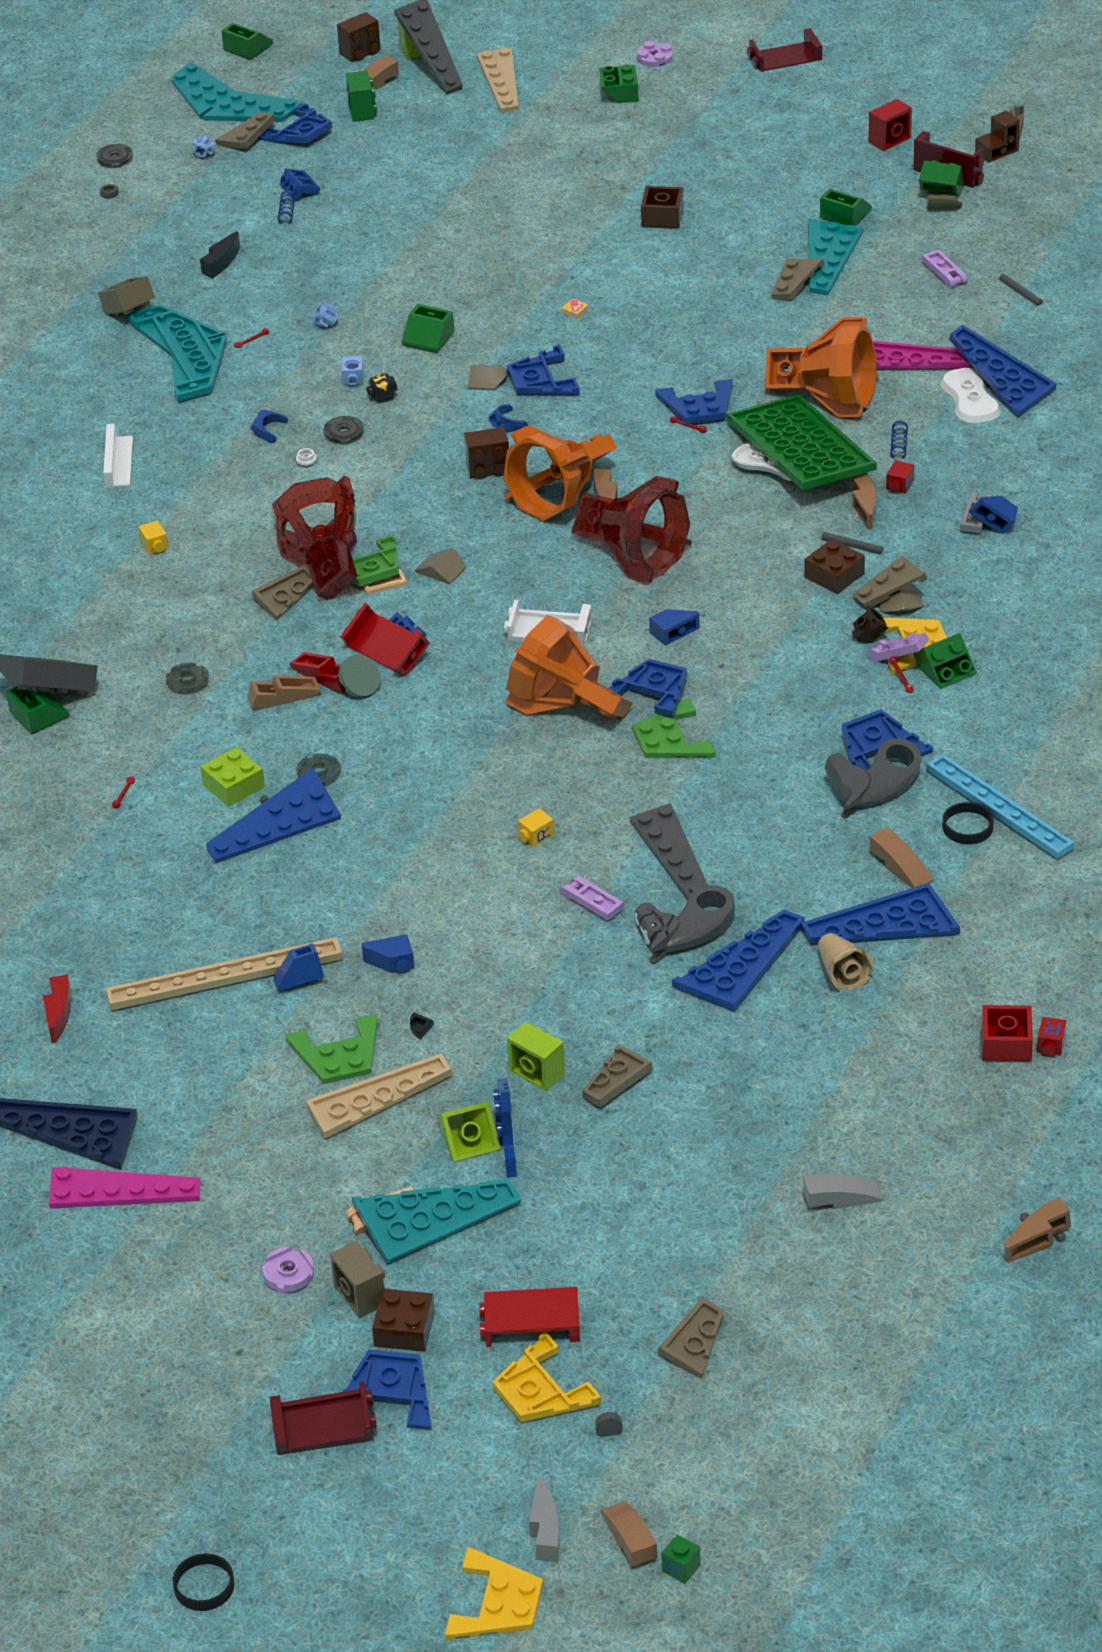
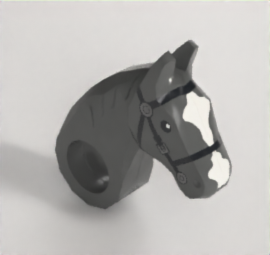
(691, 927)

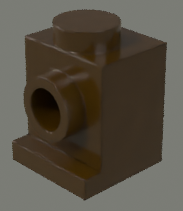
(869, 626)

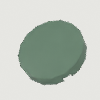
(359, 676)

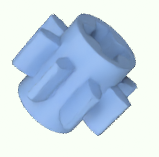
(203, 146)
(325, 315)

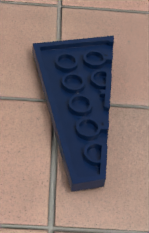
(84, 1129)

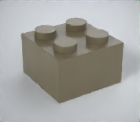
(127, 296)
(357, 1278)

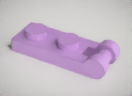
(944, 268)
(898, 647)
(592, 898)

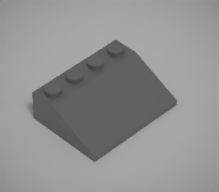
(48, 674)

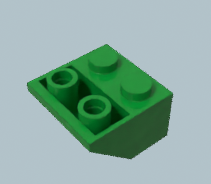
(244, 40)
(620, 83)
(941, 178)
(843, 207)
(428, 327)
(946, 661)
(35, 708)

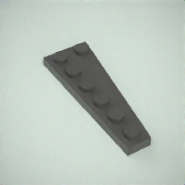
(427, 38)
(669, 844)

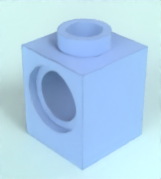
(352, 370)

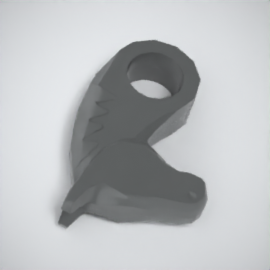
(880, 782)

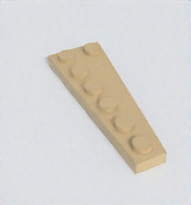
(500, 75)
(365, 1098)

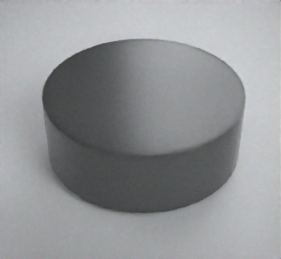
(109, 191)
(608, 1424)

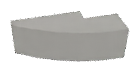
(840, 1190)
(544, 1523)

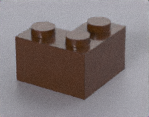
(1002, 139)

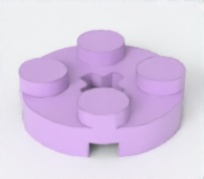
(662, 52)
(289, 1281)

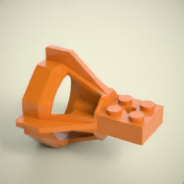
(836, 362)
(569, 462)
(558, 665)

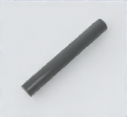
(1020, 289)
(853, 543)

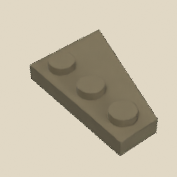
(247, 132)
(793, 276)
(891, 579)
(284, 591)
(617, 1075)
(693, 1338)

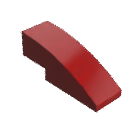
(320, 667)
(58, 1006)

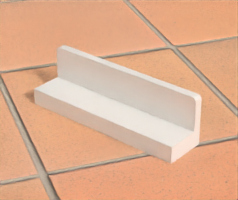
(117, 458)

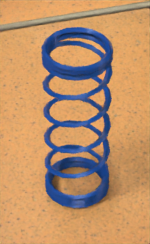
(286, 212)
(893, 440)

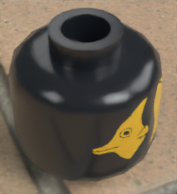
(382, 387)

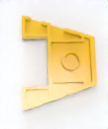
(908, 626)
(532, 1391)
(508, 1601)

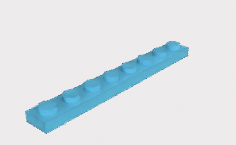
(1000, 806)

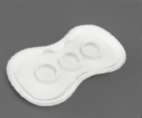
(970, 395)
(751, 458)

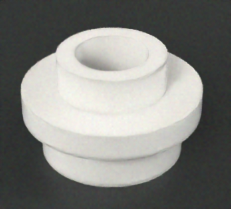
(306, 457)

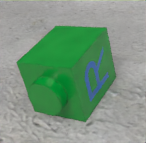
(681, 1559)

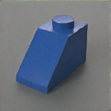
(995, 512)
(673, 625)
(389, 954)

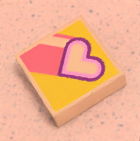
(574, 308)

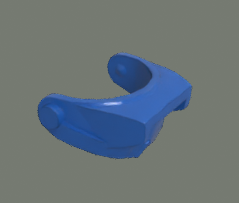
(263, 418)
(498, 420)

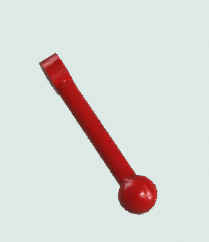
(265, 331)
(702, 429)
(908, 688)
(116, 803)

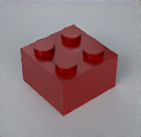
(890, 124)
(1007, 1032)

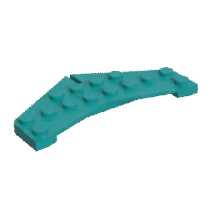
(219, 102)
(193, 347)

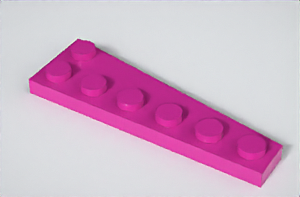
(913, 356)
(107, 1188)

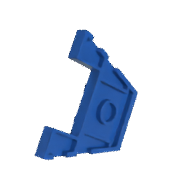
(303, 130)
(534, 376)
(699, 408)
(657, 680)
(867, 733)
(504, 1124)
(395, 1379)

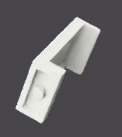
(523, 621)

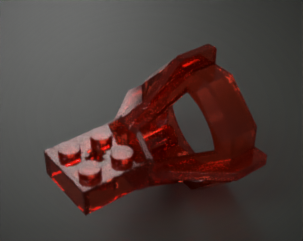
(622, 526)
(322, 547)

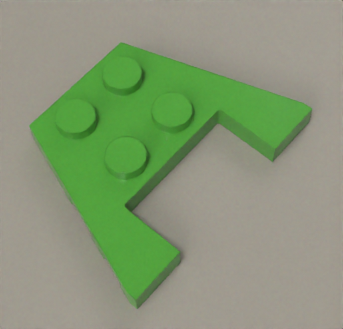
(377, 565)
(662, 737)
(341, 1058)

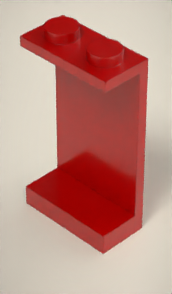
(384, 640)
(530, 1312)

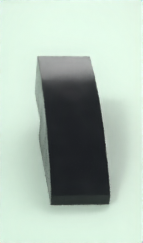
(220, 255)

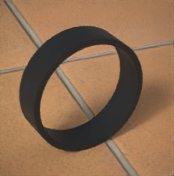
(968, 838)
(200, 1559)

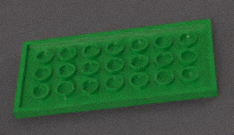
(801, 442)

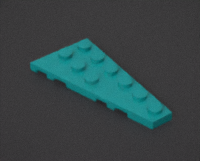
(835, 245)
(424, 1216)

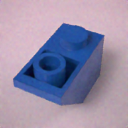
(299, 967)

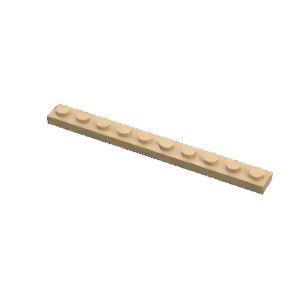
(211, 976)

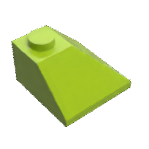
(469, 1131)

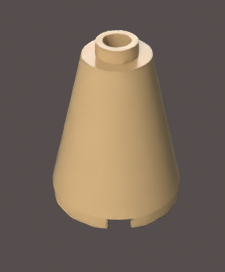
(845, 962)

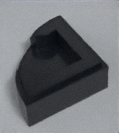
(420, 1025)

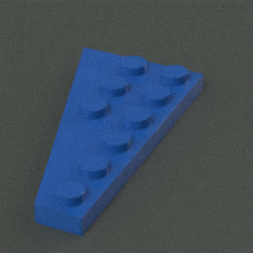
(1008, 376)
(289, 812)
(899, 915)
(740, 965)

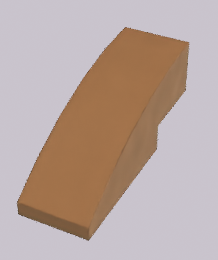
(382, 70)
(603, 484)
(864, 499)
(282, 691)
(899, 858)
(1038, 1230)
(630, 1533)

